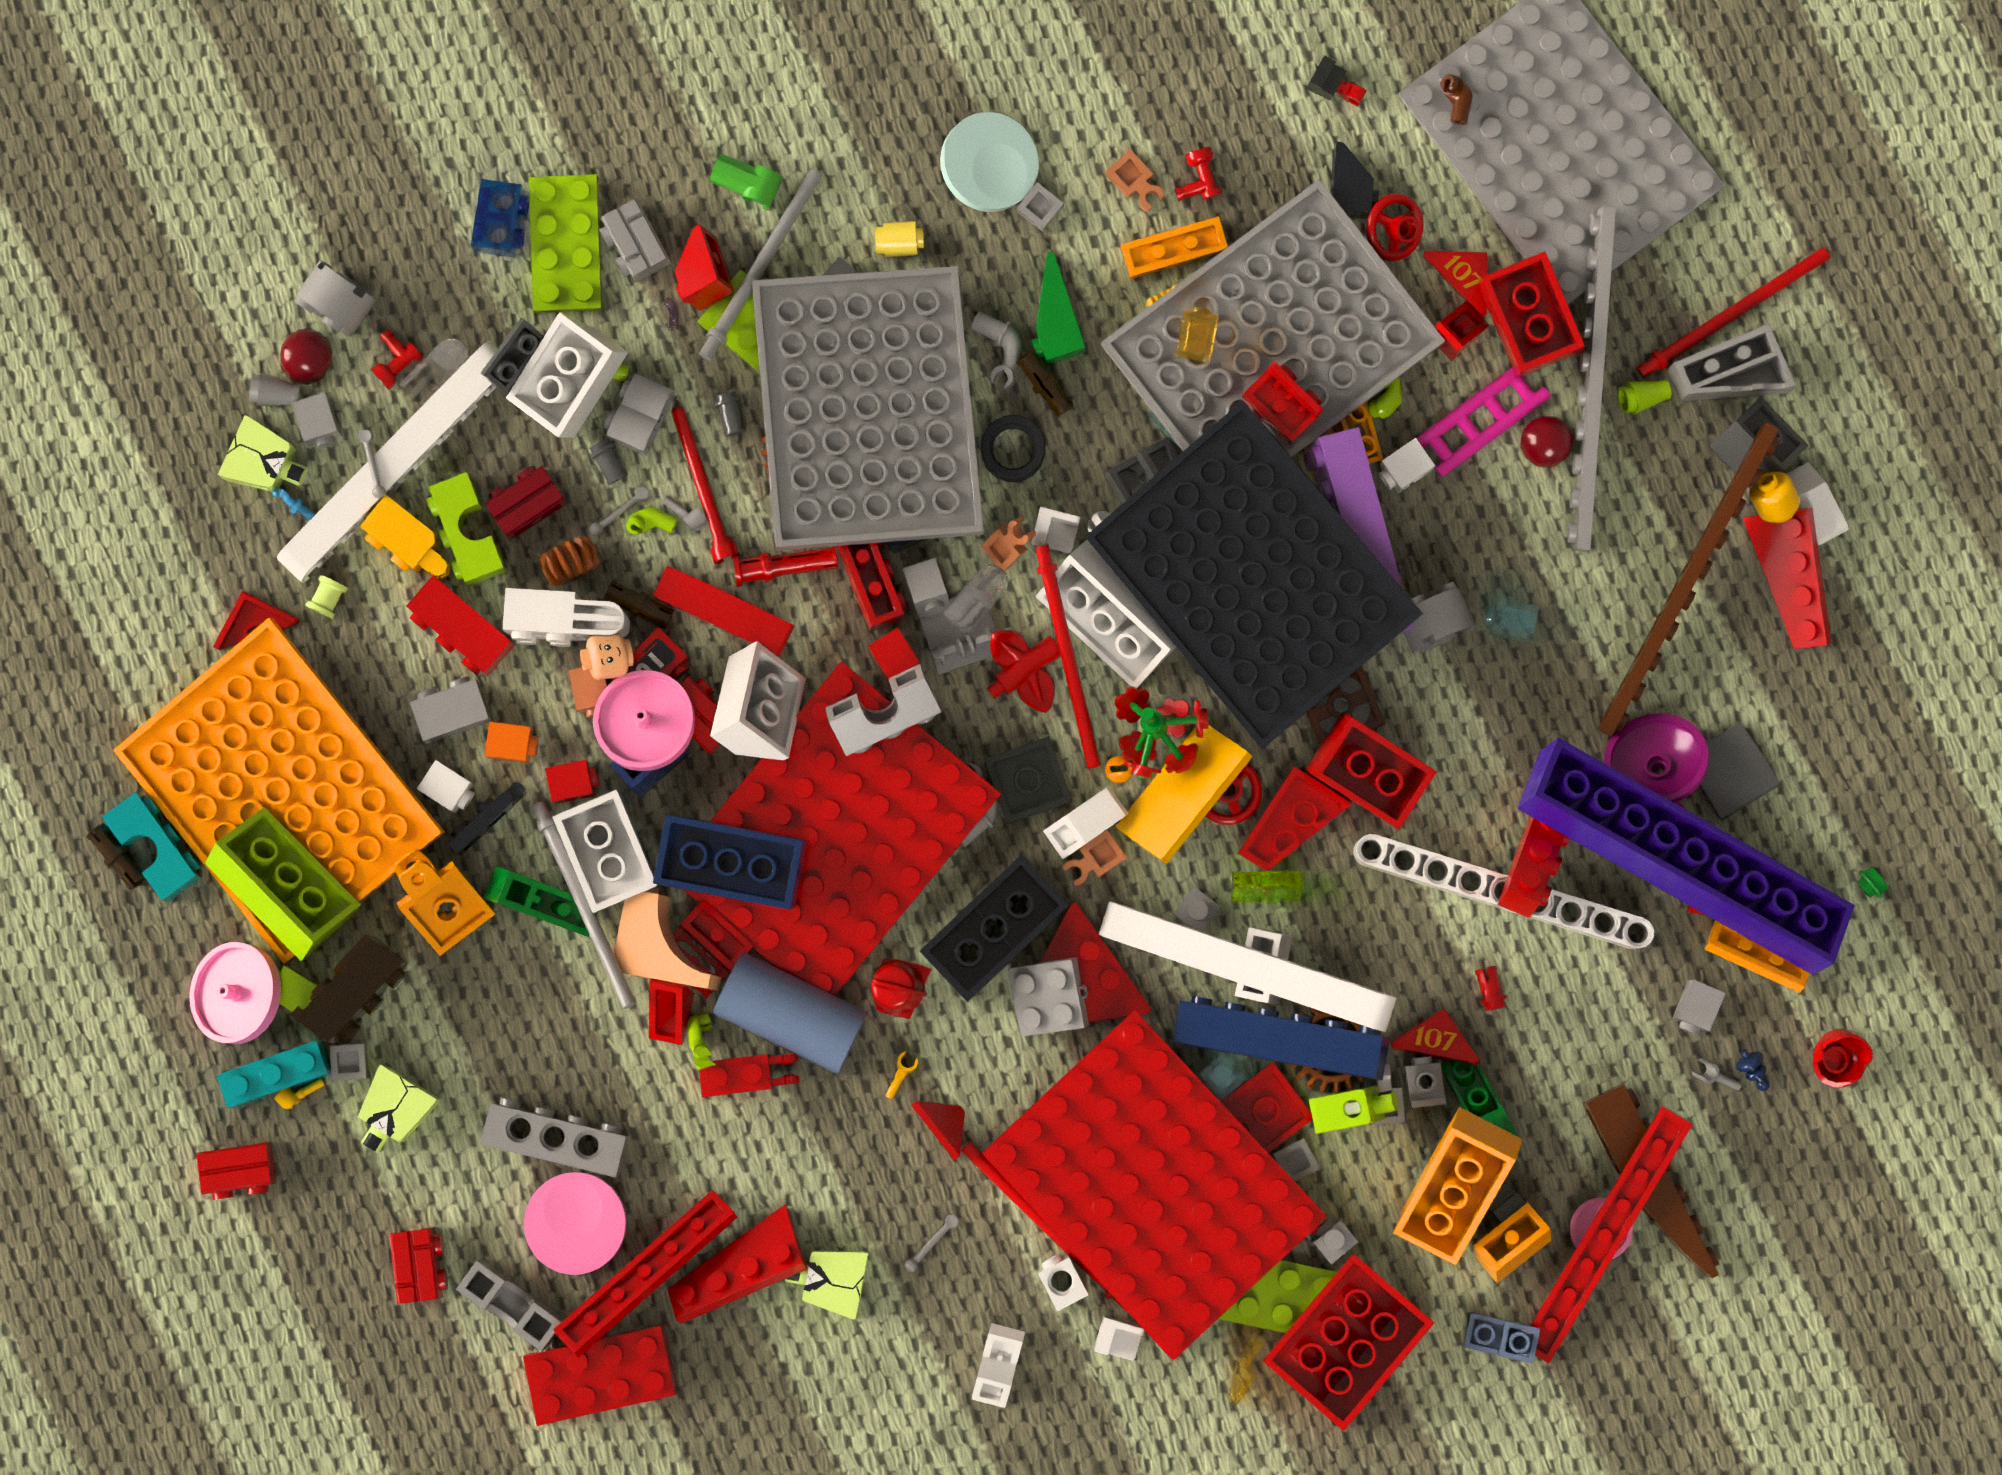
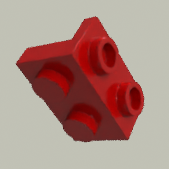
(1283, 402)

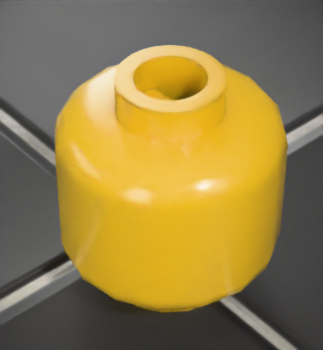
(1775, 497)

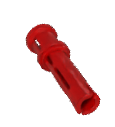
(767, 566)

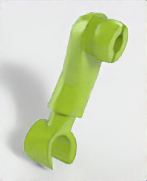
(698, 1047)

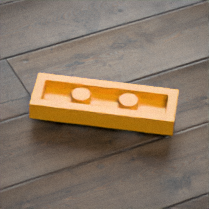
(1174, 247)
(1754, 957)

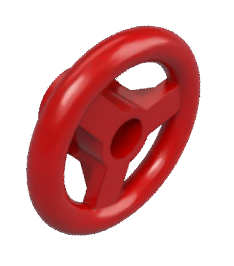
(1400, 229)
(1238, 815)

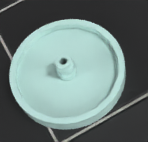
(989, 162)

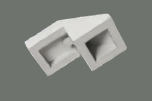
(1816, 494)
(998, 1365)

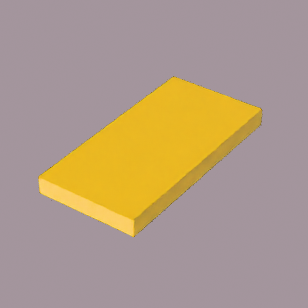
(1179, 801)

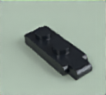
(489, 814)

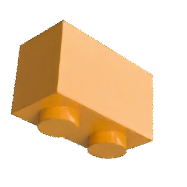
(1512, 1242)

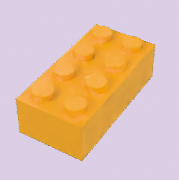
(1457, 1186)

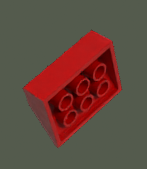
(1348, 1342)

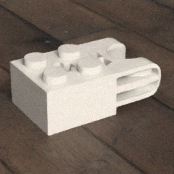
(559, 617)

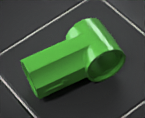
(751, 182)

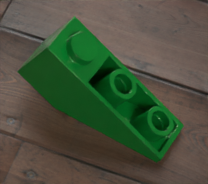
(1476, 1094)

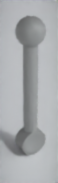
(366, 438)
(641, 494)
(912, 1264)

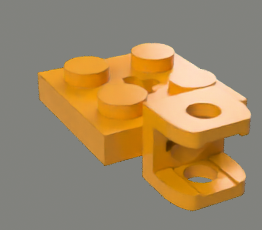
(428, 890)

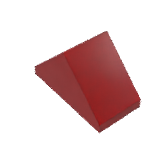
(1460, 329)

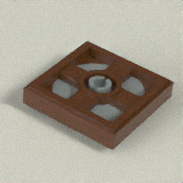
(1351, 696)

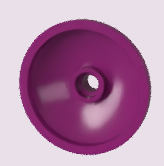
(1660, 743)

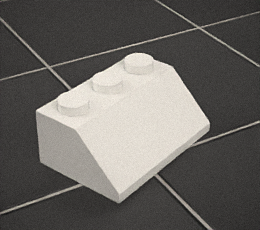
(566, 375)
(758, 704)

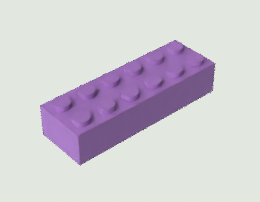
(1347, 483)

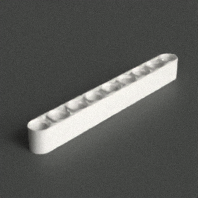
(400, 454)
(1484, 893)
(1248, 966)

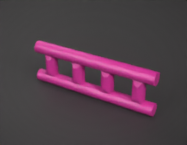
(1478, 439)

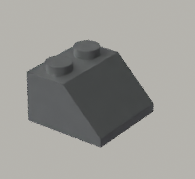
(1738, 437)

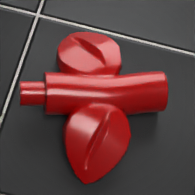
(1024, 668)

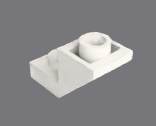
(1085, 822)

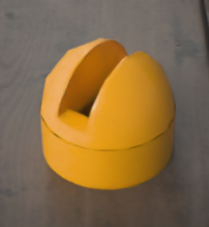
(1117, 777)

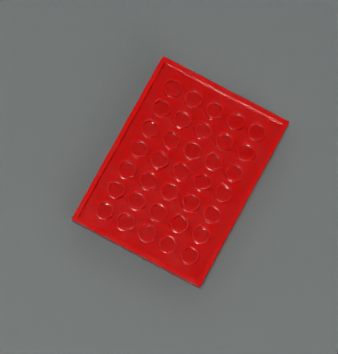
(873, 832)
(1154, 1185)

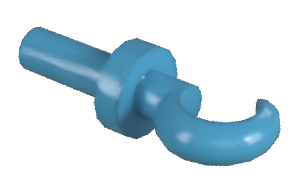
(295, 505)

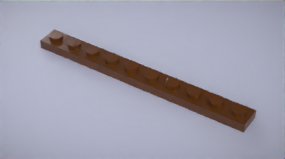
(1696, 567)

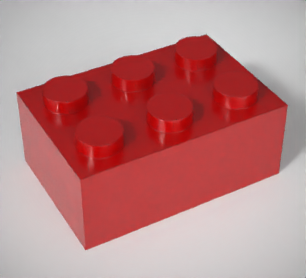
(1531, 315)
(1371, 770)

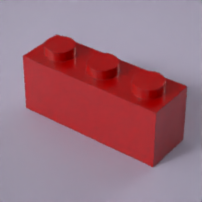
(459, 627)

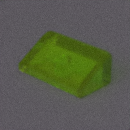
(1266, 886)

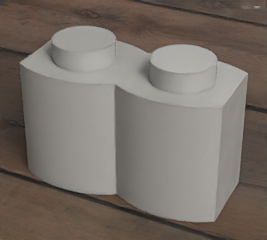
(639, 414)

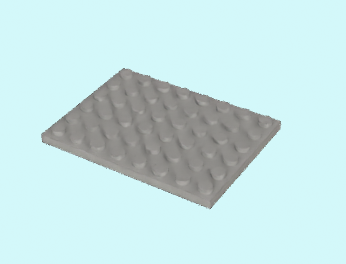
(1559, 134)
(1285, 292)
(867, 408)

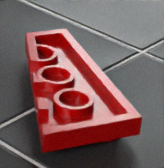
(1794, 575)
(743, 1267)

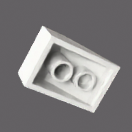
(605, 850)

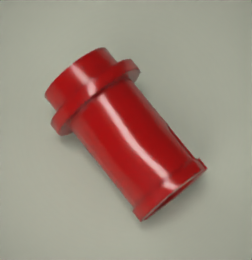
(1490, 991)

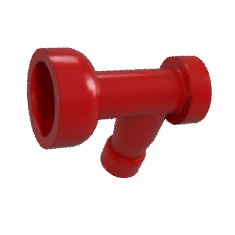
(1206, 185)
(404, 356)

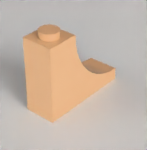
(648, 947)

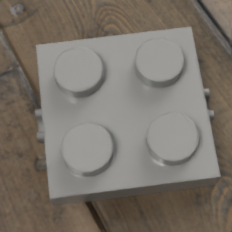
(1048, 996)

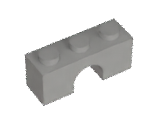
(860, 727)
(510, 1302)

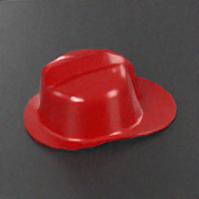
(898, 987)

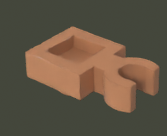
(1132, 177)
(1007, 543)
(1099, 855)

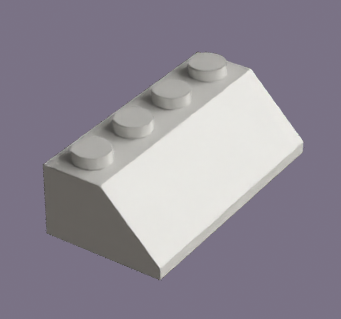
(1109, 616)

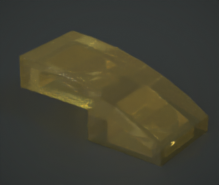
(1241, 1378)

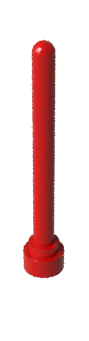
(722, 544)

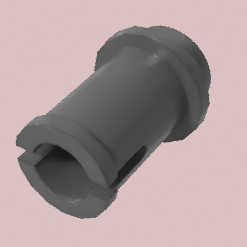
(730, 413)
(608, 461)

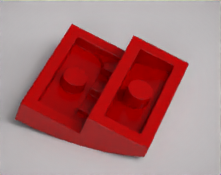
(715, 937)

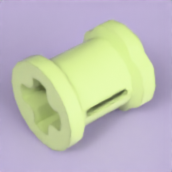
(326, 596)

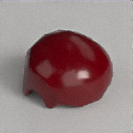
(306, 356)
(1546, 441)

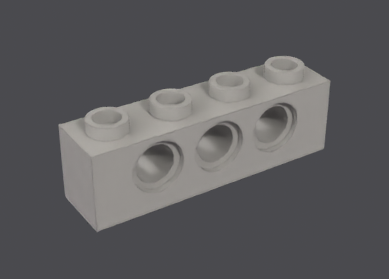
(499, 1134)

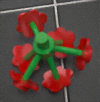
(1156, 724)

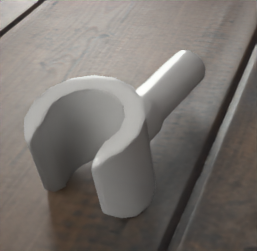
(693, 519)
(1712, 1074)

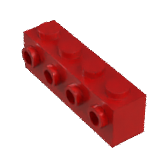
(872, 584)
(1532, 867)

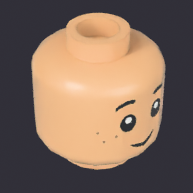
(607, 656)

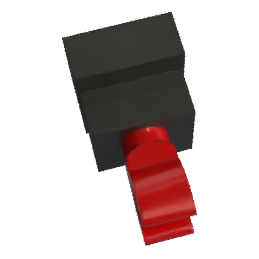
(1329, 80)
(1505, 1203)

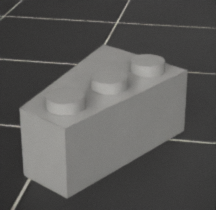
(1734, 369)

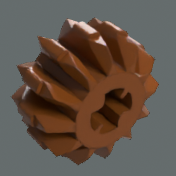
(570, 561)

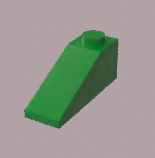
(1056, 325)
(535, 899)

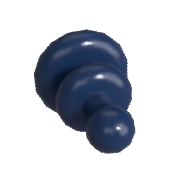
(1754, 1069)

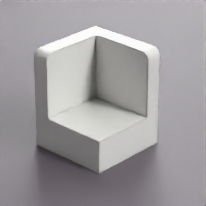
(1056, 529)
(1118, 1338)

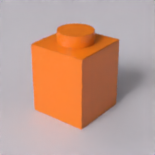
(511, 742)

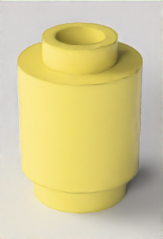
(899, 239)

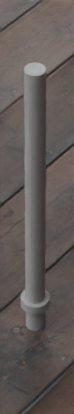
(717, 336)
(548, 828)

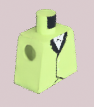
(261, 459)
(394, 1108)
(834, 1280)

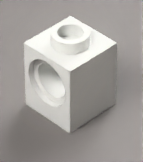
(1405, 466)
(447, 787)
(1065, 1297)

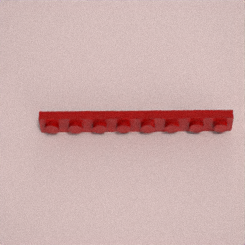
(1608, 1230)

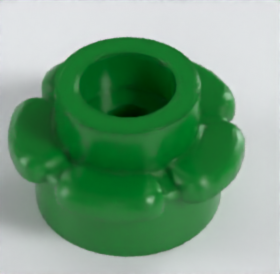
(1872, 883)

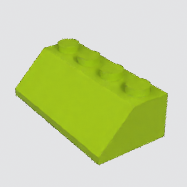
(282, 883)

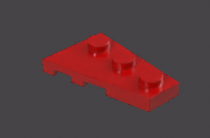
(1290, 819)

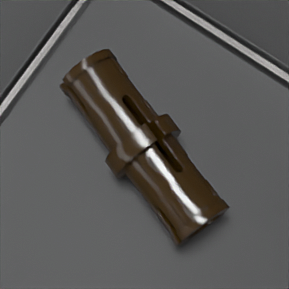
(1044, 383)
(639, 605)
(116, 856)

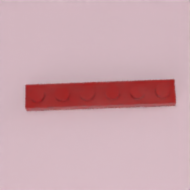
(644, 1273)

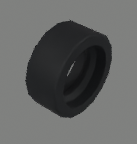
(1003, 424)

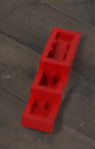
(723, 610)

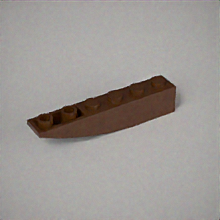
(1620, 1131)

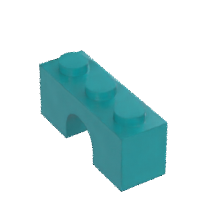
(173, 868)
(274, 1074)

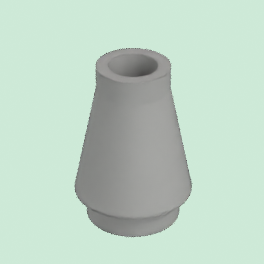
(270, 391)

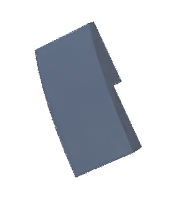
(1502, 1337)

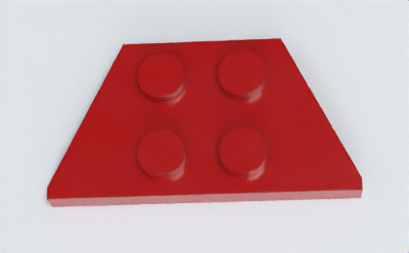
(1108, 986)

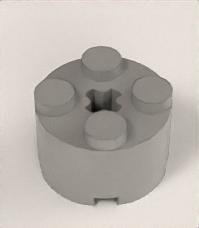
(336, 297)
(1442, 617)

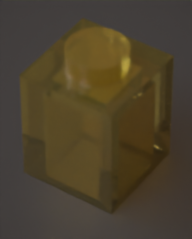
(1197, 334)

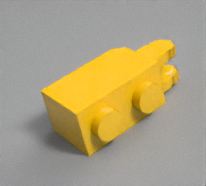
(406, 538)

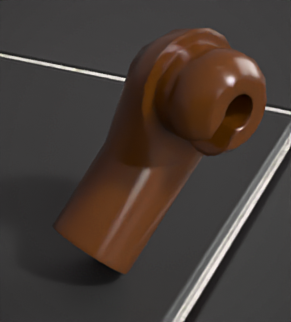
(1459, 95)

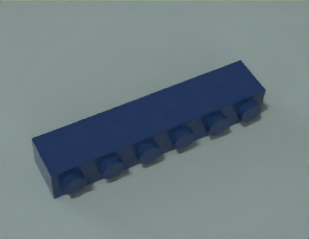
(1281, 1039)

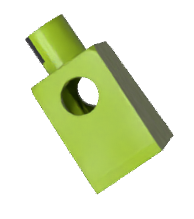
(1352, 1108)

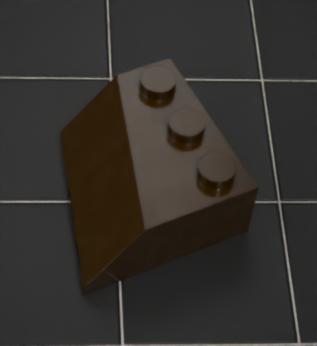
(353, 991)

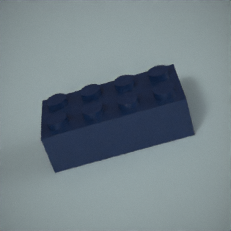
(730, 861)

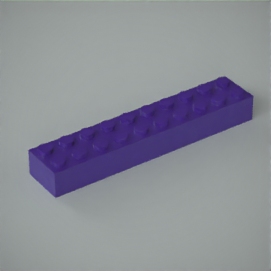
(1686, 856)

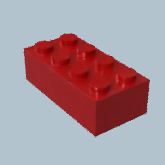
(607, 1376)

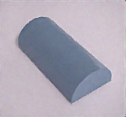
(790, 1012)

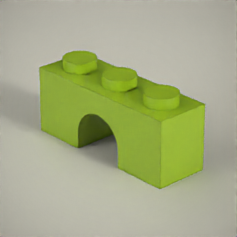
(453, 502)

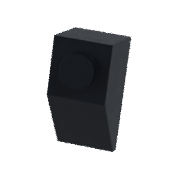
(1351, 183)

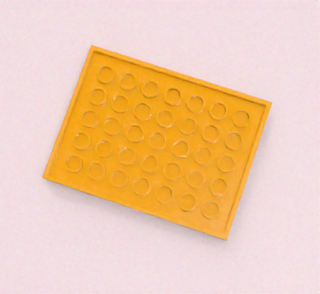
(277, 738)

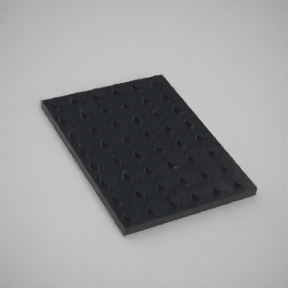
(1253, 574)

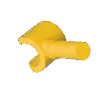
(900, 1076)
(287, 1097)

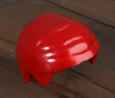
(1841, 1057)

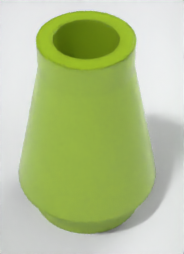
(1641, 395)

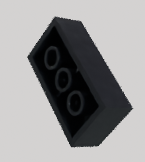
(970, 928)

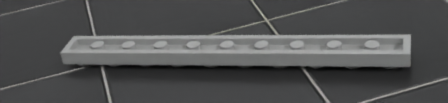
(1590, 393)

